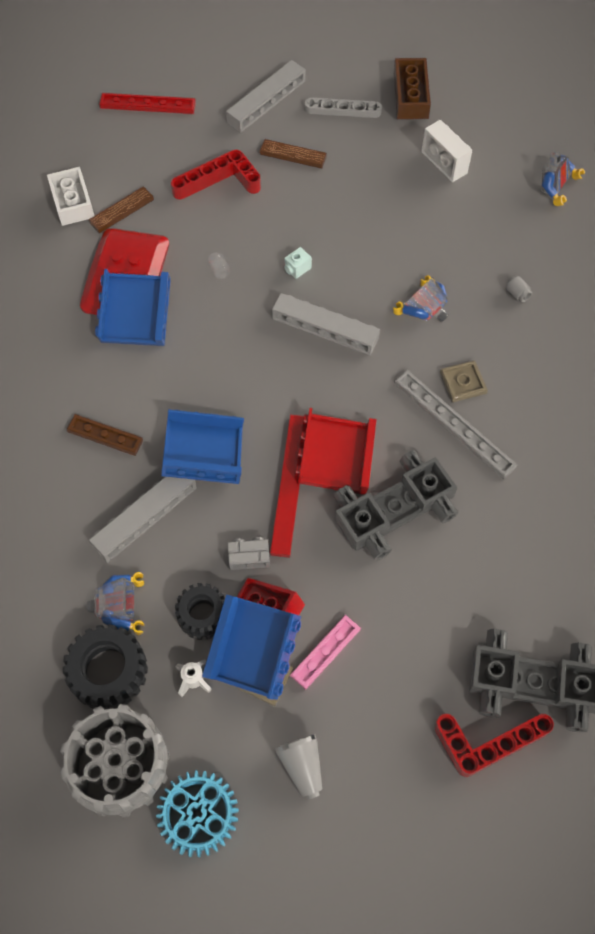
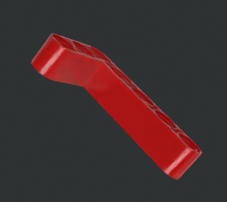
(215, 171)
(492, 746)

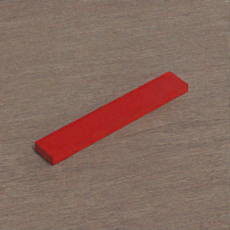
(147, 103)

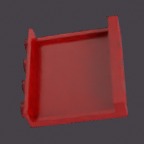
(336, 453)

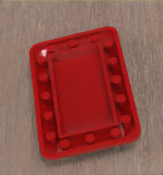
(123, 254)

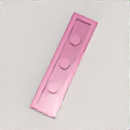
(325, 652)

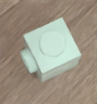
(298, 263)

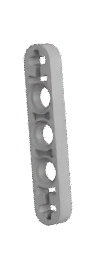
(350, 104)

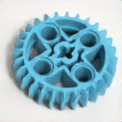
(202, 803)

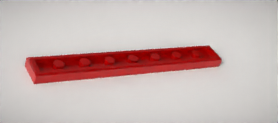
(288, 491)

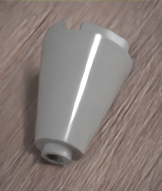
(302, 765)

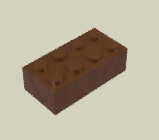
(412, 88)

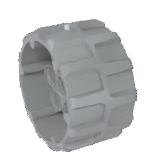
(82, 740)

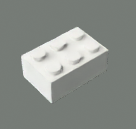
(446, 150)
(70, 196)

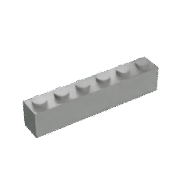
(265, 96)
(326, 324)
(140, 516)

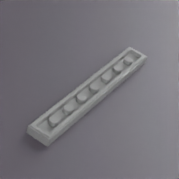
(456, 424)

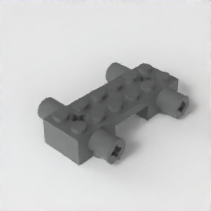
(422, 489)
(534, 680)

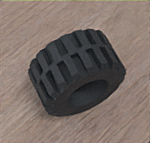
(189, 600)

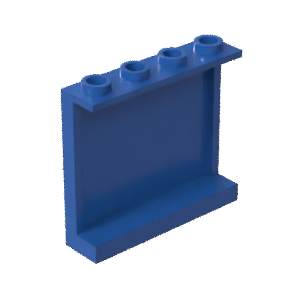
(133, 309)
(203, 447)
(252, 646)

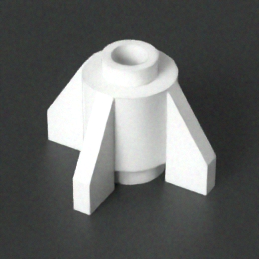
(192, 681)

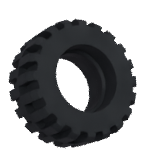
(91, 645)

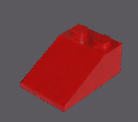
(271, 596)

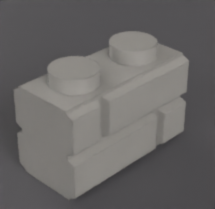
(248, 553)

